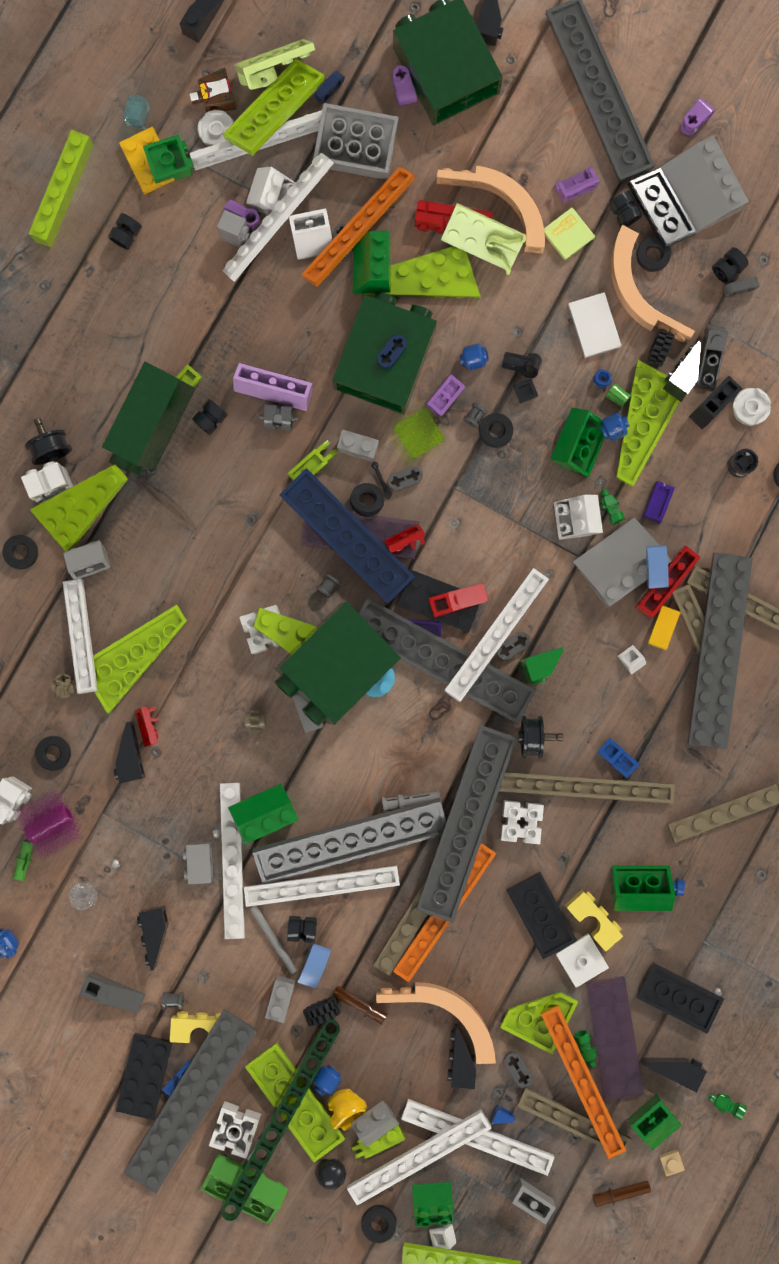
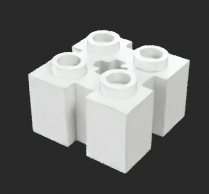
(47, 482)
(257, 642)
(12, 795)
(511, 829)
(225, 1136)

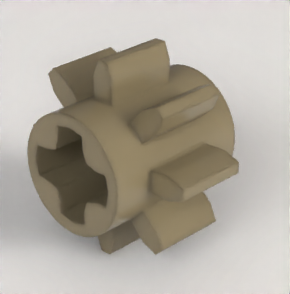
(63, 685)
(255, 721)

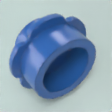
(607, 378)
(679, 887)

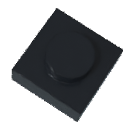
(525, 391)

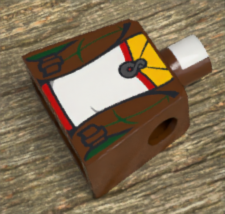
(214, 92)

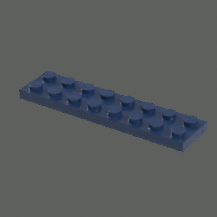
(347, 536)

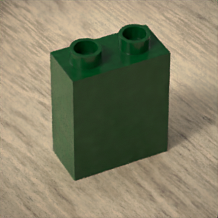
(446, 59)
(372, 329)
(147, 419)
(335, 665)

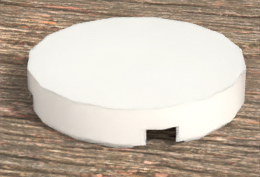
(213, 126)
(751, 406)

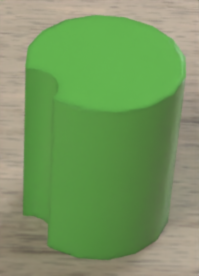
(618, 395)

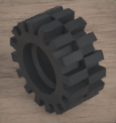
(660, 348)
(321, 1011)

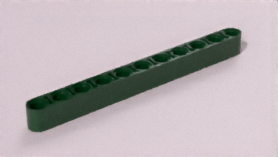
(279, 1127)

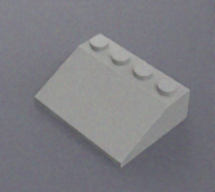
(357, 140)
(705, 184)
(617, 562)

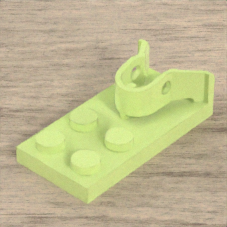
(262, 66)
(483, 237)

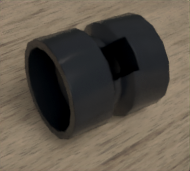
(624, 208)
(120, 236)
(728, 267)
(209, 417)
(742, 463)
(302, 929)

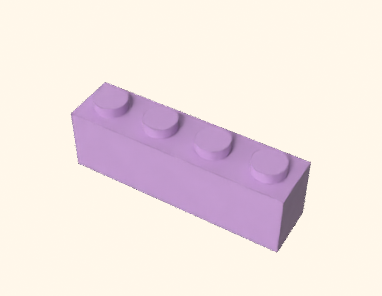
(272, 387)

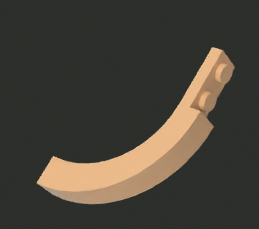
(508, 190)
(629, 294)
(454, 1004)

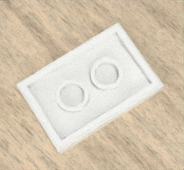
(594, 325)

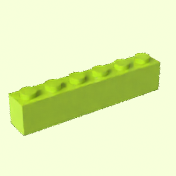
(61, 188)

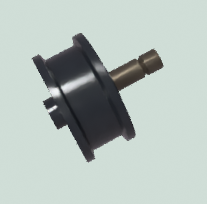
(47, 445)
(533, 737)

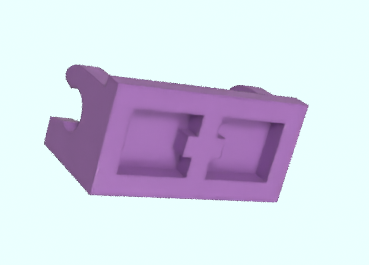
(577, 185)
(444, 395)

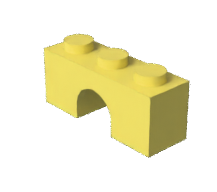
(606, 932)
(184, 1024)

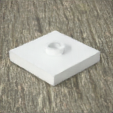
(582, 960)

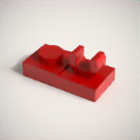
(409, 536)
(147, 730)

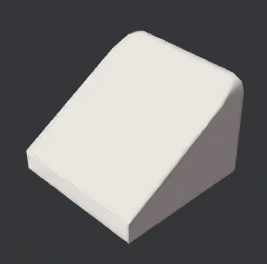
(632, 659)
(443, 1236)

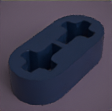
(329, 87)
(388, 348)

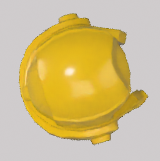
(346, 1108)

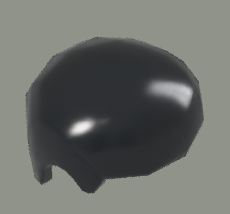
(330, 1173)

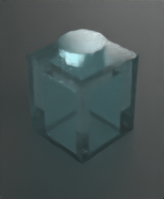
(136, 111)

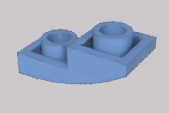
(657, 566)
(314, 965)

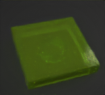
(419, 433)

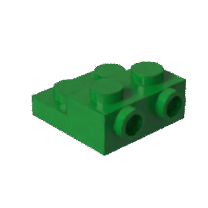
(169, 159)

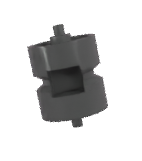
(278, 417)

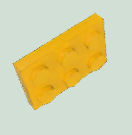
(138, 161)

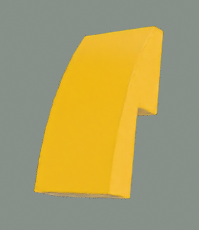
(664, 627)

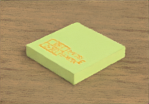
(568, 234)

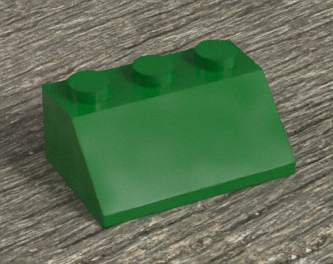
(372, 263)
(579, 442)
(540, 666)
(263, 813)
(642, 888)

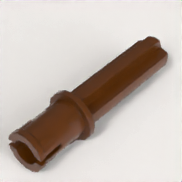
(360, 1005)
(621, 1193)

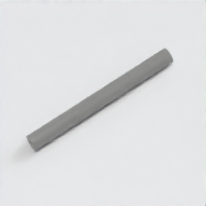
(273, 939)

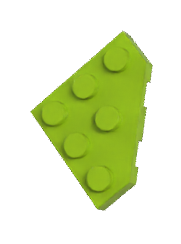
(527, 1023)

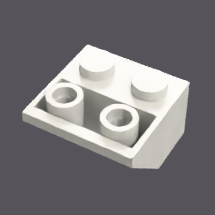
(268, 189)
(310, 233)
(578, 516)

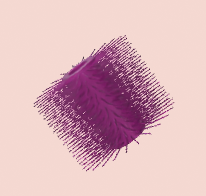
(49, 824)

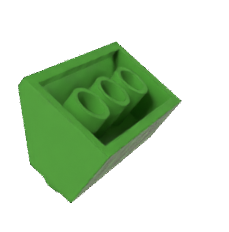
(264, 1199)

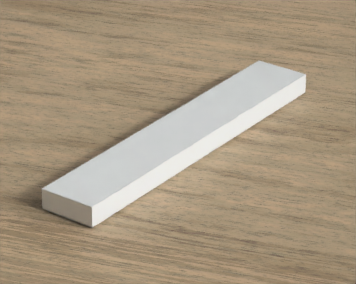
(80, 636)

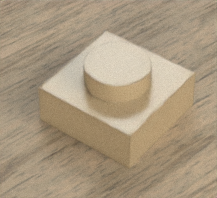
(671, 1162)

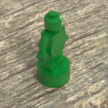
(610, 503)
(588, 1053)
(723, 1103)

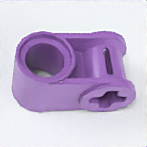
(403, 88)
(697, 116)

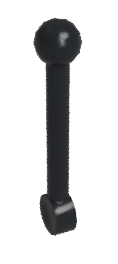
(387, 494)

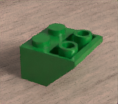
(654, 1122)
(433, 1204)

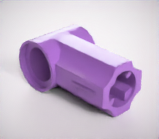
(244, 212)

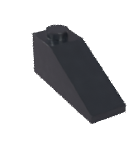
(199, 18)
(490, 22)
(715, 402)
(129, 761)
(680, 1070)

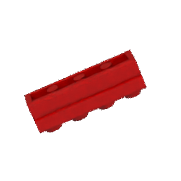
(437, 215)
(677, 571)

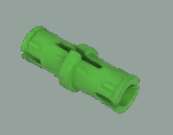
(23, 861)

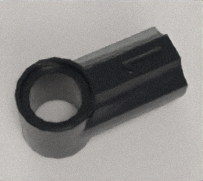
(528, 365)

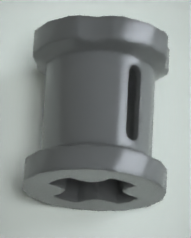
(473, 418)
(327, 585)
(173, 1000)

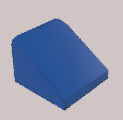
(502, 1115)

